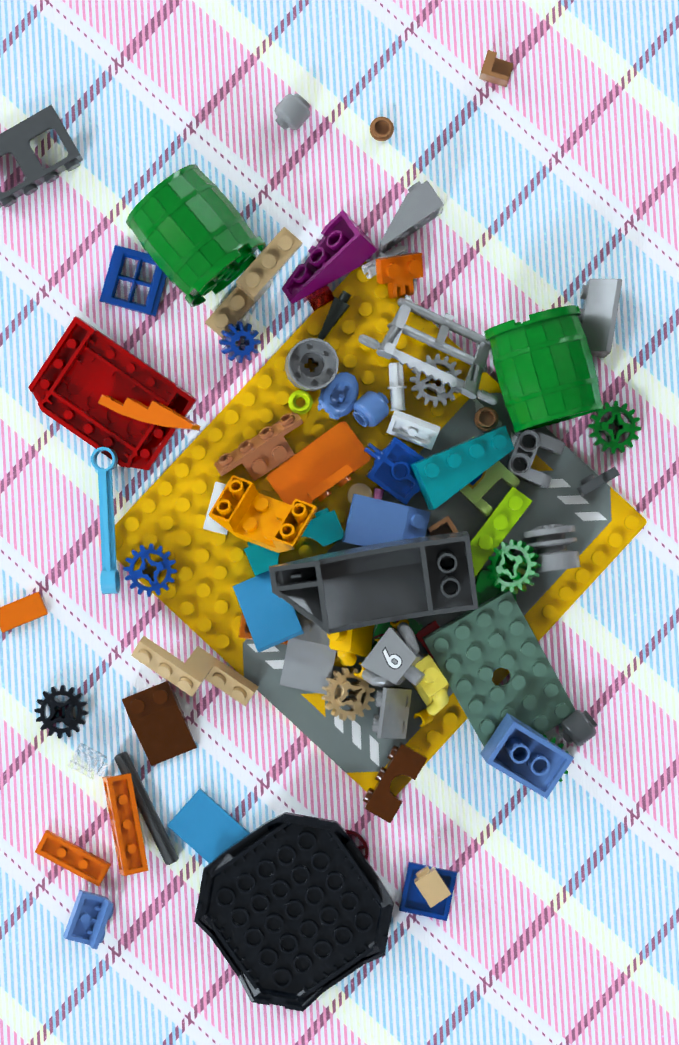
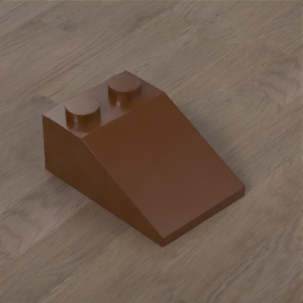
(159, 723)

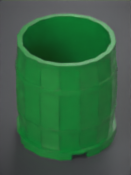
(194, 234)
(545, 368)

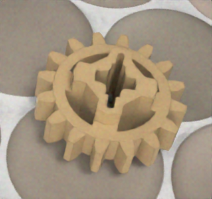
(355, 702)

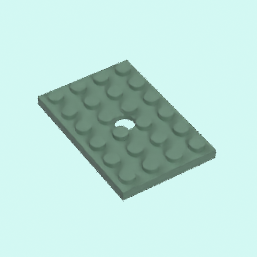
(493, 639)

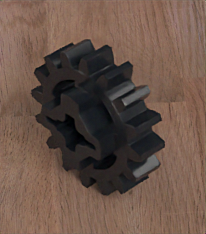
(53, 703)

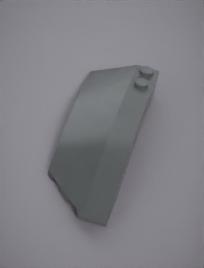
(380, 582)

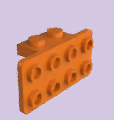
(320, 466)

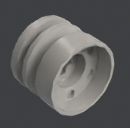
(320, 353)
(552, 547)

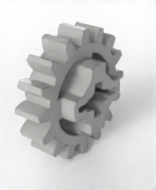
(440, 390)

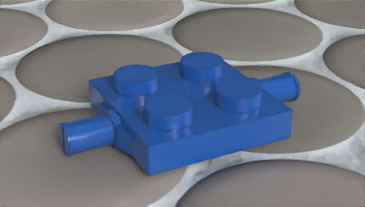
(393, 469)

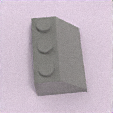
(600, 313)

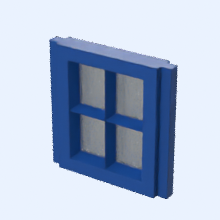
(133, 282)

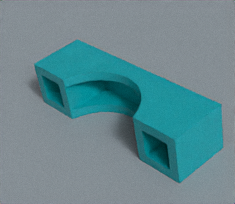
(323, 529)

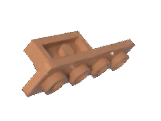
(263, 451)

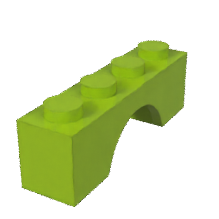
(497, 527)

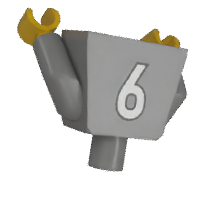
(393, 658)

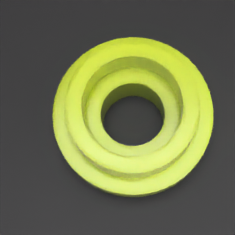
(300, 394)

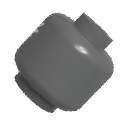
(578, 728)

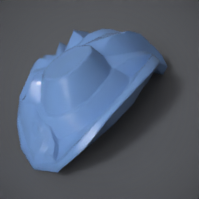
(339, 395)

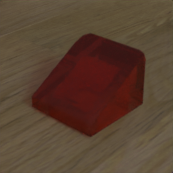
(320, 297)

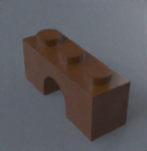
(402, 762)

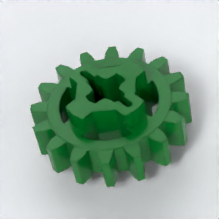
(614, 416)
(504, 563)

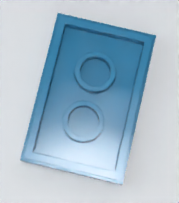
(266, 615)
(206, 826)

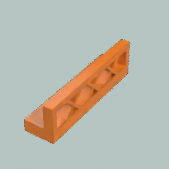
(125, 824)

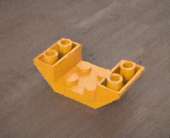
(260, 517)

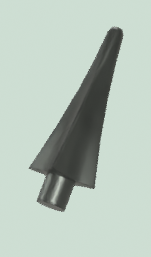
(336, 310)

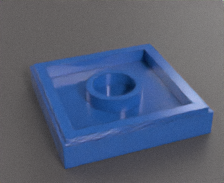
(414, 902)

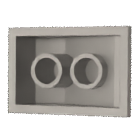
(416, 210)
(308, 659)

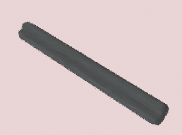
(147, 810)

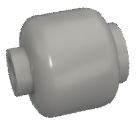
(292, 112)

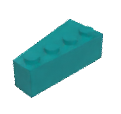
(455, 467)

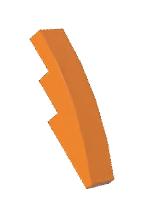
(154, 414)

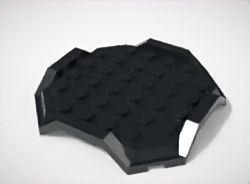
(294, 909)

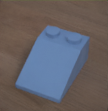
(382, 521)
(526, 756)

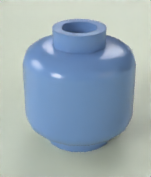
(371, 409)

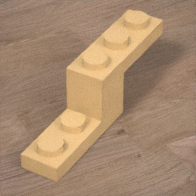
(254, 281)
(194, 671)

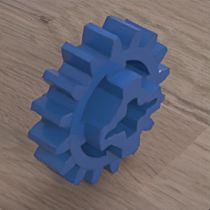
(140, 573)

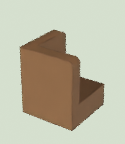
(495, 69)
(442, 527)

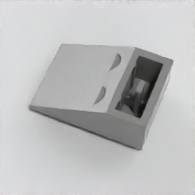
(393, 712)

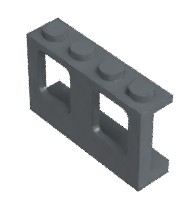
(17, 142)

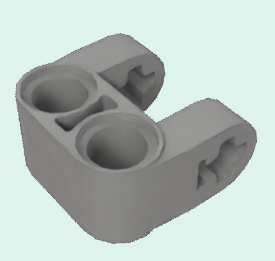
(528, 454)

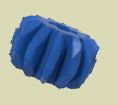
(243, 349)

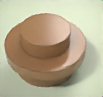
(381, 129)
(486, 419)

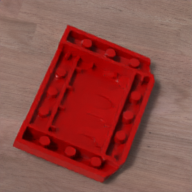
(90, 365)

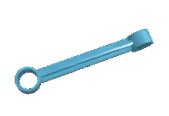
(109, 575)

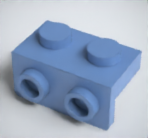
(89, 919)

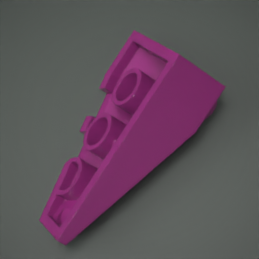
(336, 254)

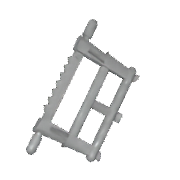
(388, 349)

